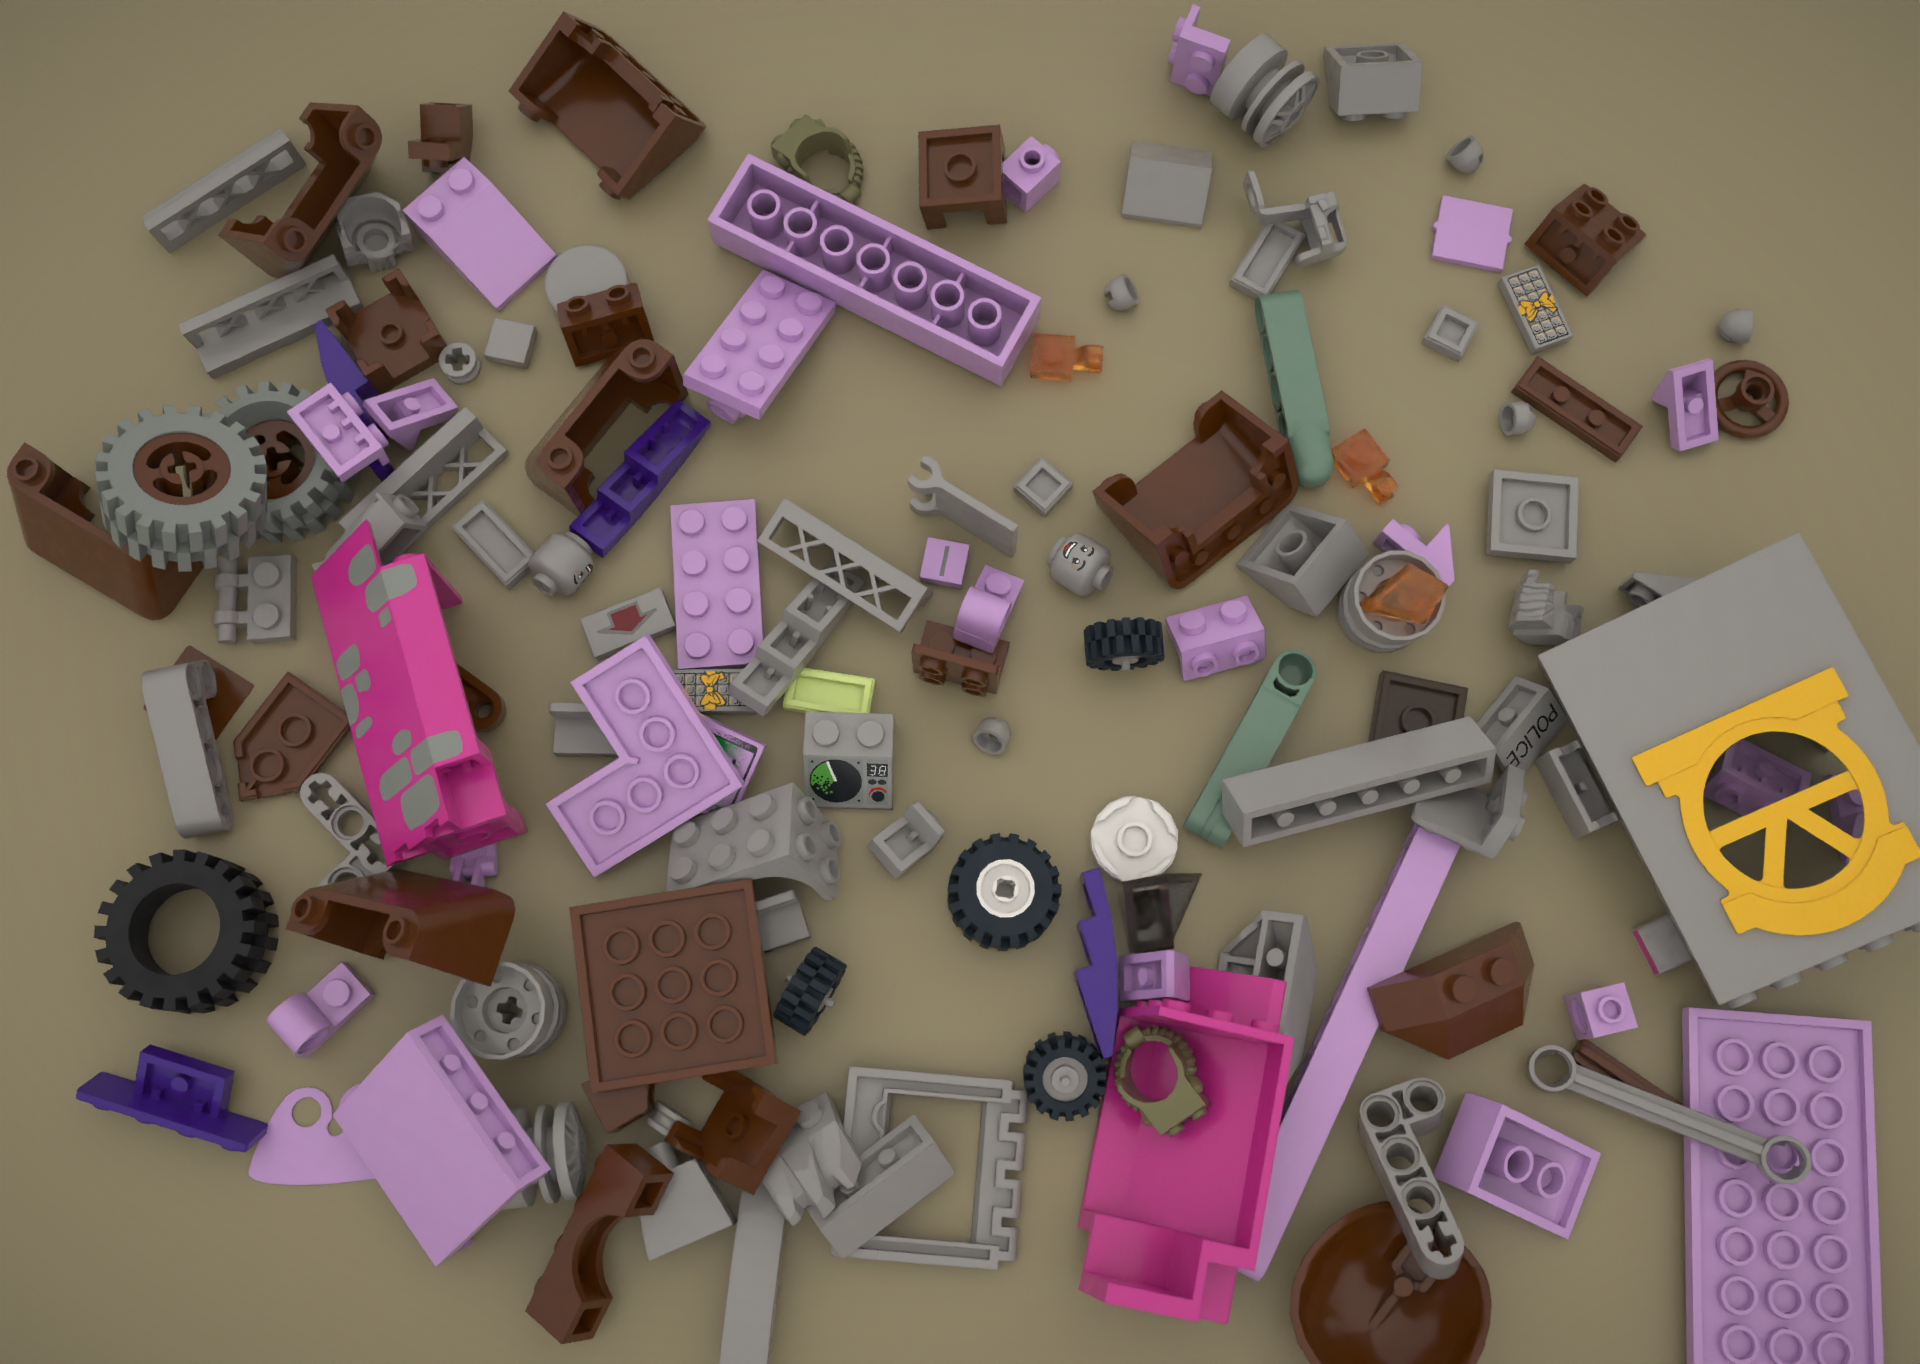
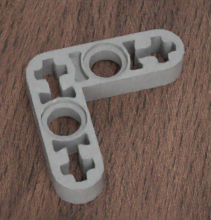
(359, 860)

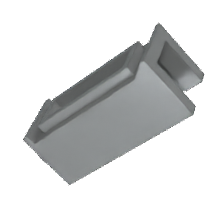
(393, 524)

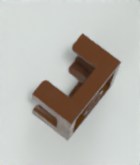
(961, 173)
(390, 336)
(740, 1132)

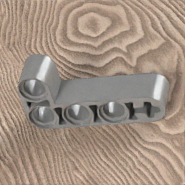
(187, 746)
(1417, 1180)

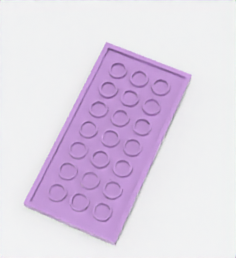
(1770, 1263)

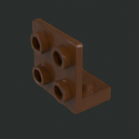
(1585, 238)
(947, 659)

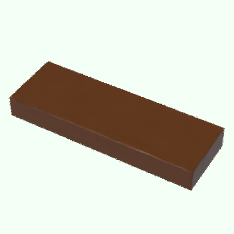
(1577, 409)

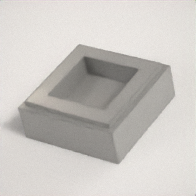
(1450, 333)
(510, 343)
(1043, 487)

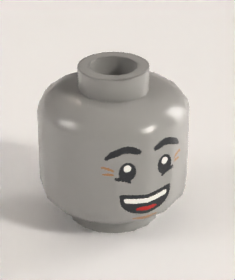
(561, 564)
(1080, 564)

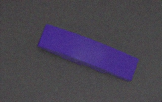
(347, 376)
(641, 477)
(1099, 980)

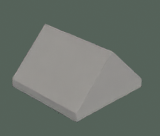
(1167, 184)

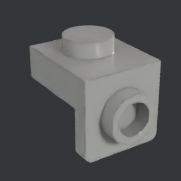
(907, 840)

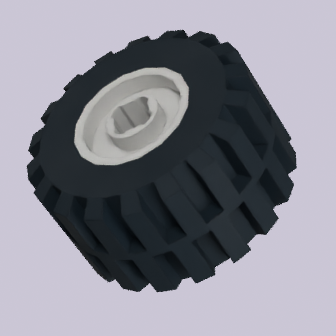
(1003, 892)

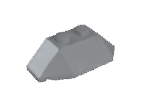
(1280, 949)

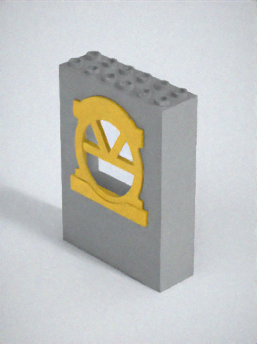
(1685, 682)

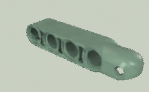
(1295, 384)
(1254, 739)

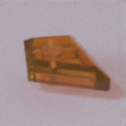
(1406, 596)

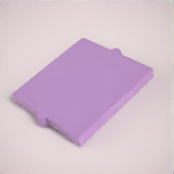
(1471, 233)

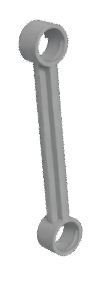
(1671, 1115)

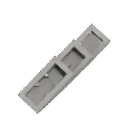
(793, 642)
(753, 1280)

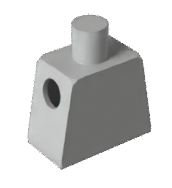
(688, 1208)

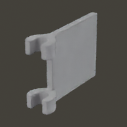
(962, 509)

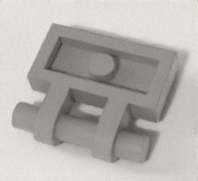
(269, 604)

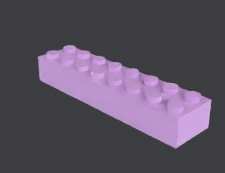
(875, 269)

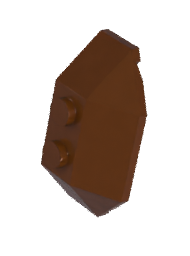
(1459, 994)

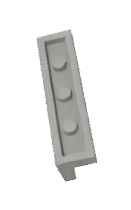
(223, 191)
(274, 319)
(430, 462)
(854, 552)

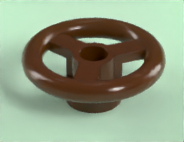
(1762, 385)

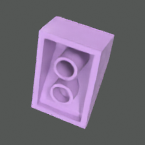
(479, 234)
(1517, 1164)

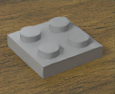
(1532, 516)

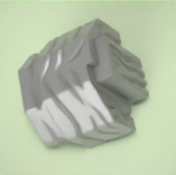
(373, 231)
(1541, 613)

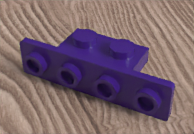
(178, 1096)

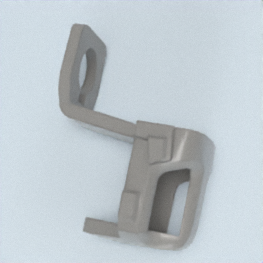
(1313, 216)

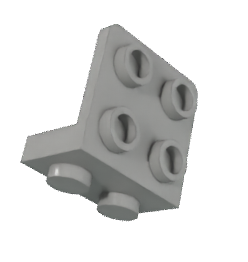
(1477, 819)

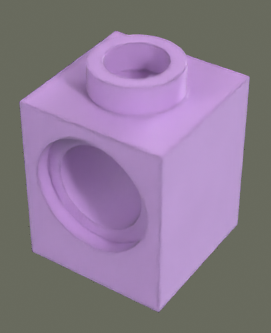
(1600, 1011)

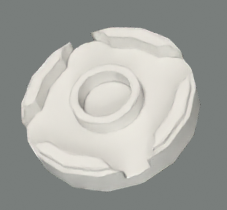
(1133, 839)

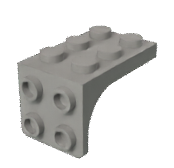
(755, 839)

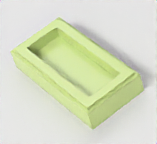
(829, 692)

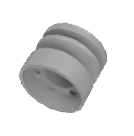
(1264, 90)
(1375, 631)
(493, 1032)
(563, 1146)

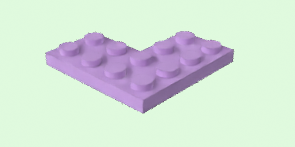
(665, 763)

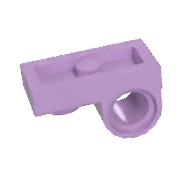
(987, 609)
(313, 1017)

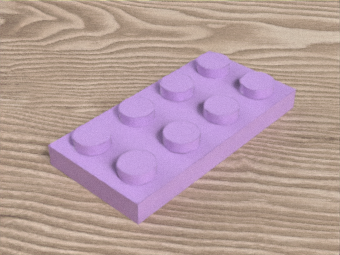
(759, 344)
(717, 584)

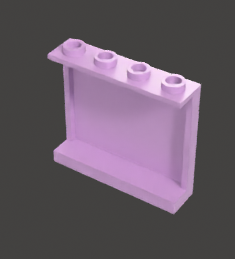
(439, 1139)

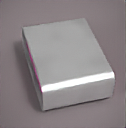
(1661, 945)

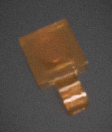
(1056, 357)
(1363, 461)

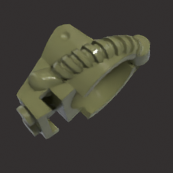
(810, 136)
(1186, 1098)

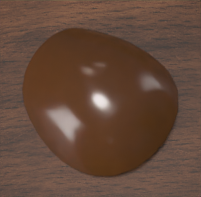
(1372, 1304)

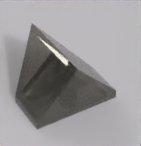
(1154, 909)

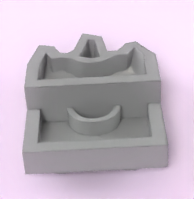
(812, 1162)

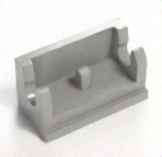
(1575, 790)

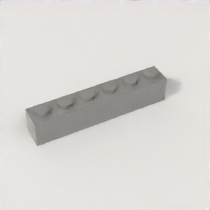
(1357, 781)

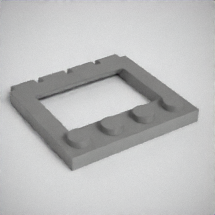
(998, 1150)

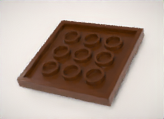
(673, 985)

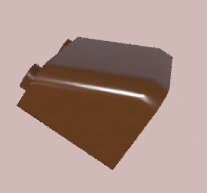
(605, 105)
(345, 146)
(635, 374)
(1204, 494)
(61, 532)
(414, 918)

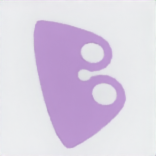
(306, 1154)

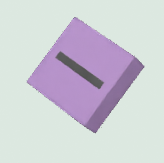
(944, 562)

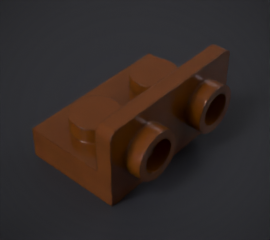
(603, 322)

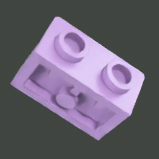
(338, 433)
(1753, 778)

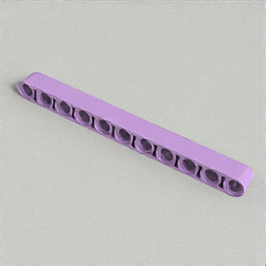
(1350, 1027)

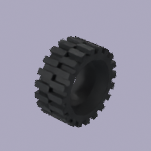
(234, 957)

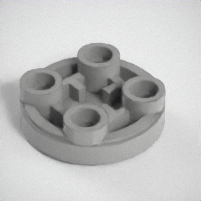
(583, 272)

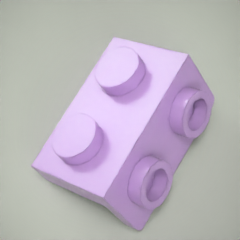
(1196, 55)
(1217, 637)

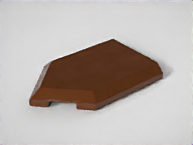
(287, 740)

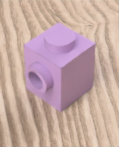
(1030, 173)

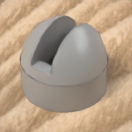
(1466, 155)
(1123, 293)
(1737, 326)
(1516, 418)
(987, 728)

